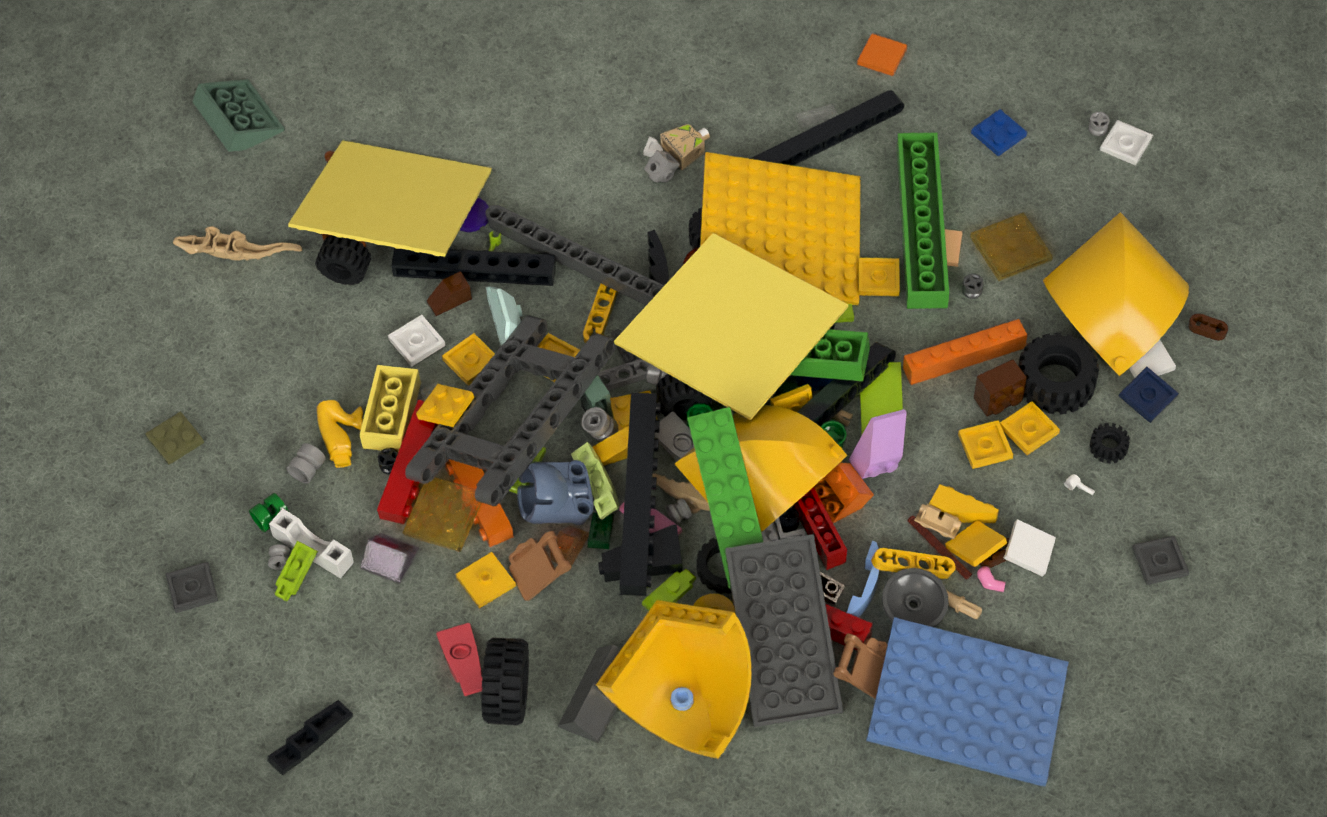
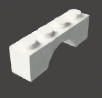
(330, 555)

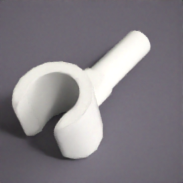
(1073, 481)

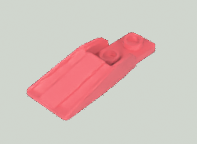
(462, 657)

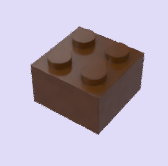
(1000, 388)

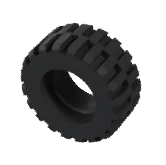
(1065, 352)
(505, 681)

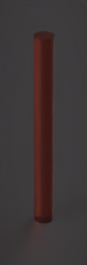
(963, 571)

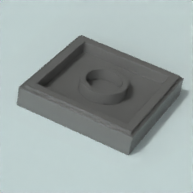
(1160, 560)
(191, 587)

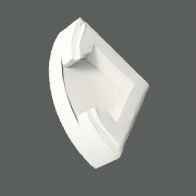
(651, 147)

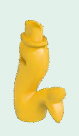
(334, 437)

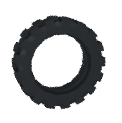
(706, 577)

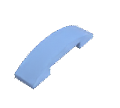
(859, 605)

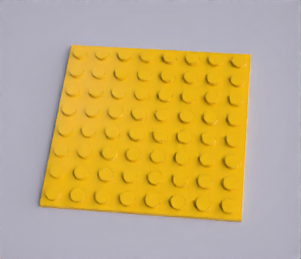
(787, 217)

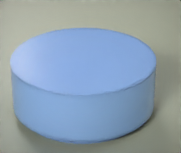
(682, 699)

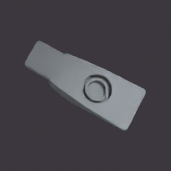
(675, 436)

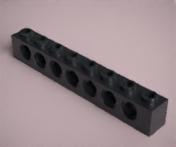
(488, 267)

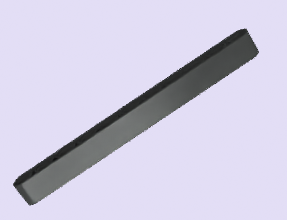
(572, 254)

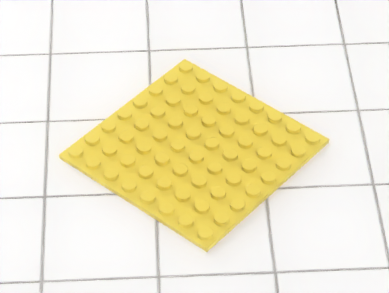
(391, 198)
(731, 325)

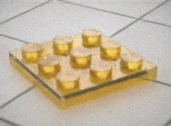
(1011, 246)
(443, 514)

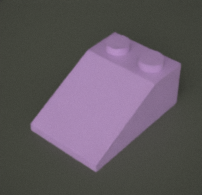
(880, 445)

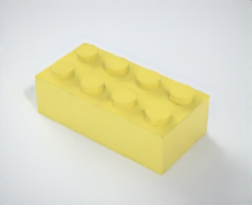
(389, 407)

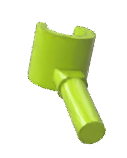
(494, 241)

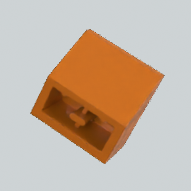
(843, 491)

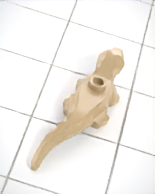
(230, 246)
(683, 490)

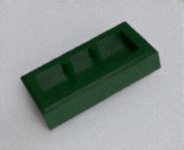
(600, 531)

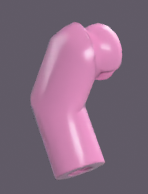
(987, 580)

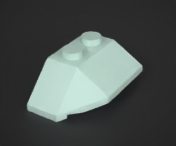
(504, 312)

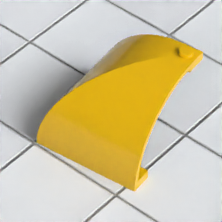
(1118, 293)
(781, 456)
(691, 650)

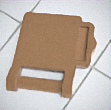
(533, 567)
(866, 666)

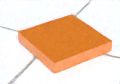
(882, 54)

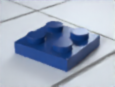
(999, 132)

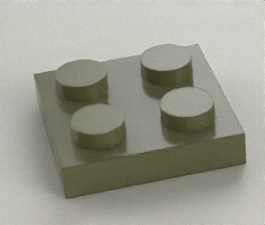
(174, 438)

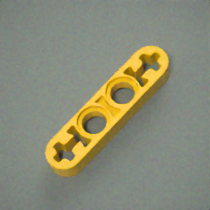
(601, 311)
(913, 562)

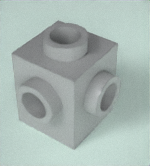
(661, 166)

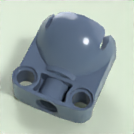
(555, 493)

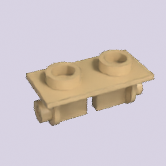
(947, 525)

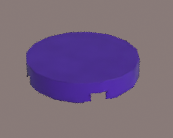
(476, 217)

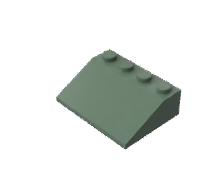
(236, 113)

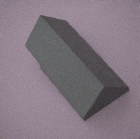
(589, 708)

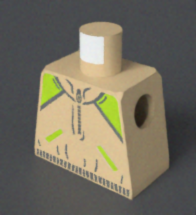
(684, 144)

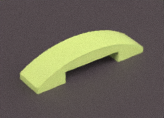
(601, 485)

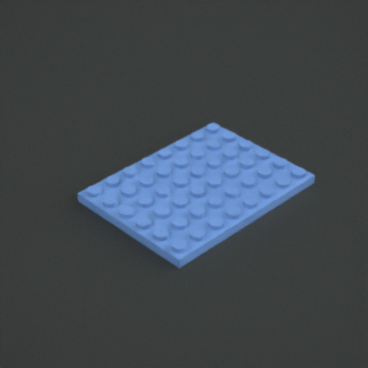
(968, 702)

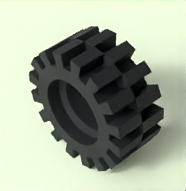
(1112, 433)

